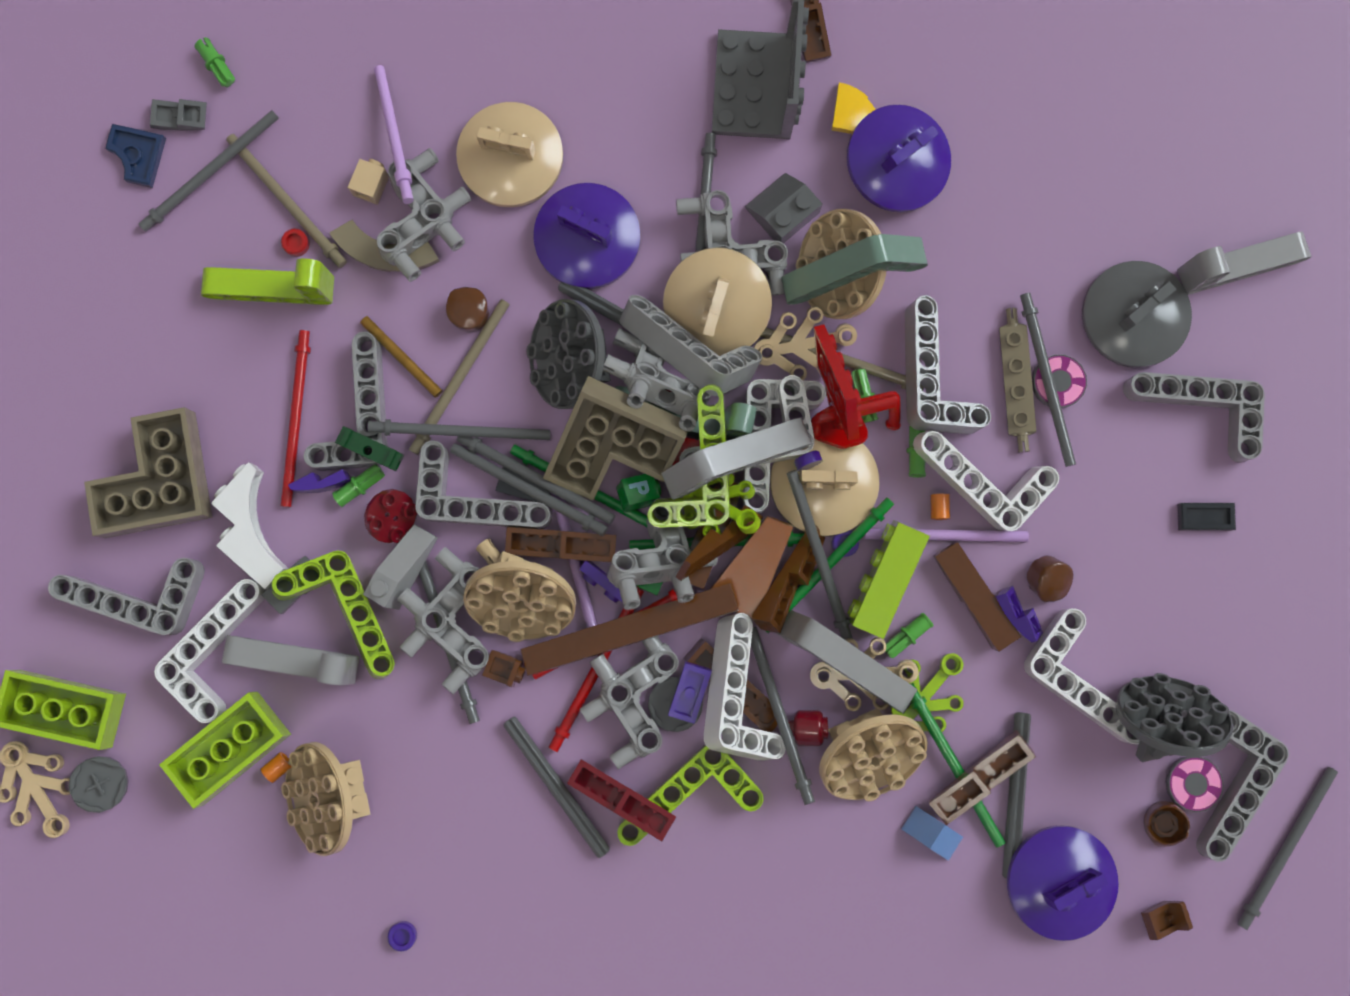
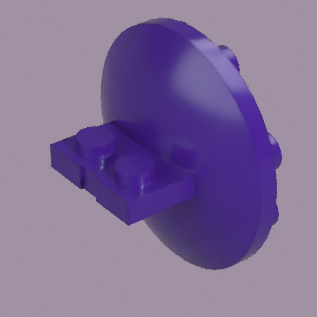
(899, 158)
(586, 235)
(1062, 883)

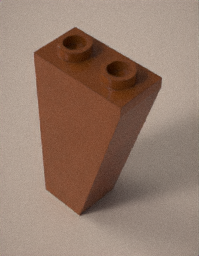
(756, 564)

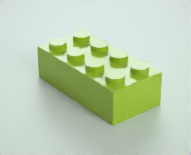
(888, 578)
(60, 709)
(225, 749)

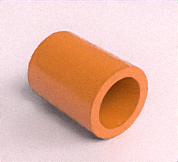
(940, 506)
(276, 767)

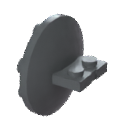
(1137, 314)
(566, 351)
(1173, 717)

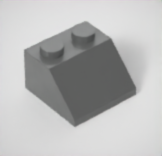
(784, 207)

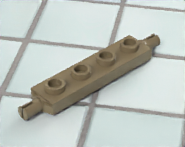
(1017, 380)

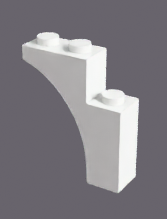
(245, 540)

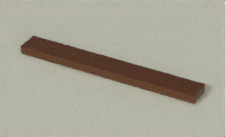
(629, 630)

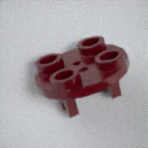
(395, 504)

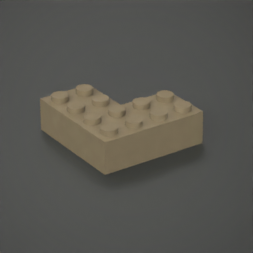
(609, 429)
(165, 489)

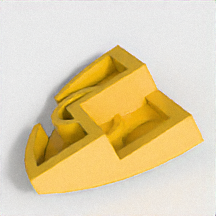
(850, 108)

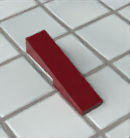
(621, 800)

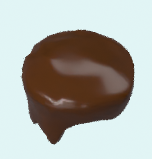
(467, 309)
(1050, 578)
(1166, 824)

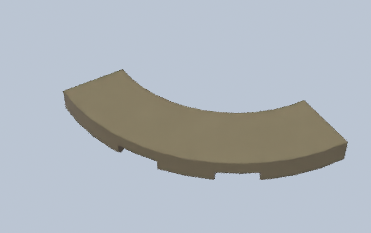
(365, 249)

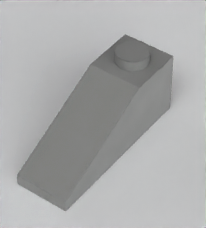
(400, 568)

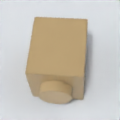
(368, 180)

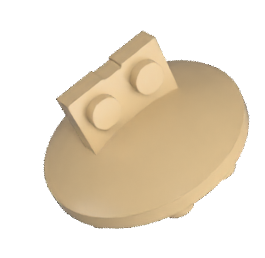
(509, 154)
(832, 233)
(719, 298)
(837, 489)
(519, 599)
(872, 754)
(324, 797)

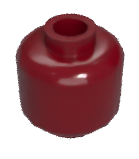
(809, 727)

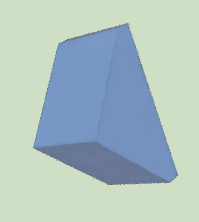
(932, 833)

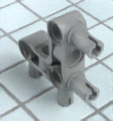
(416, 227)
(718, 234)
(649, 380)
(654, 564)
(448, 634)
(628, 710)

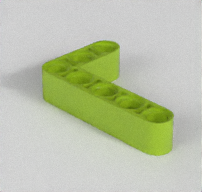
(306, 285)
(710, 495)
(346, 603)
(686, 787)

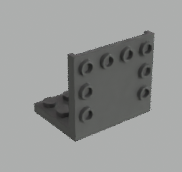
(760, 79)

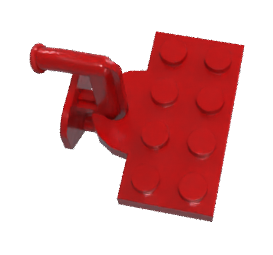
(842, 421)

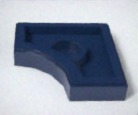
(138, 151)

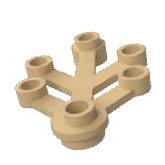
(799, 343)
(833, 683)
(32, 785)

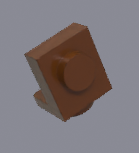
(504, 668)
(1166, 919)

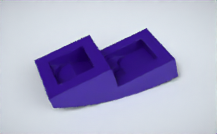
(313, 484)
(1024, 621)

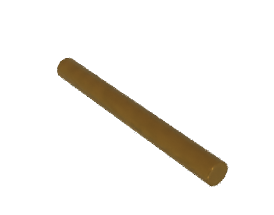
(401, 356)

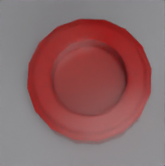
(295, 242)

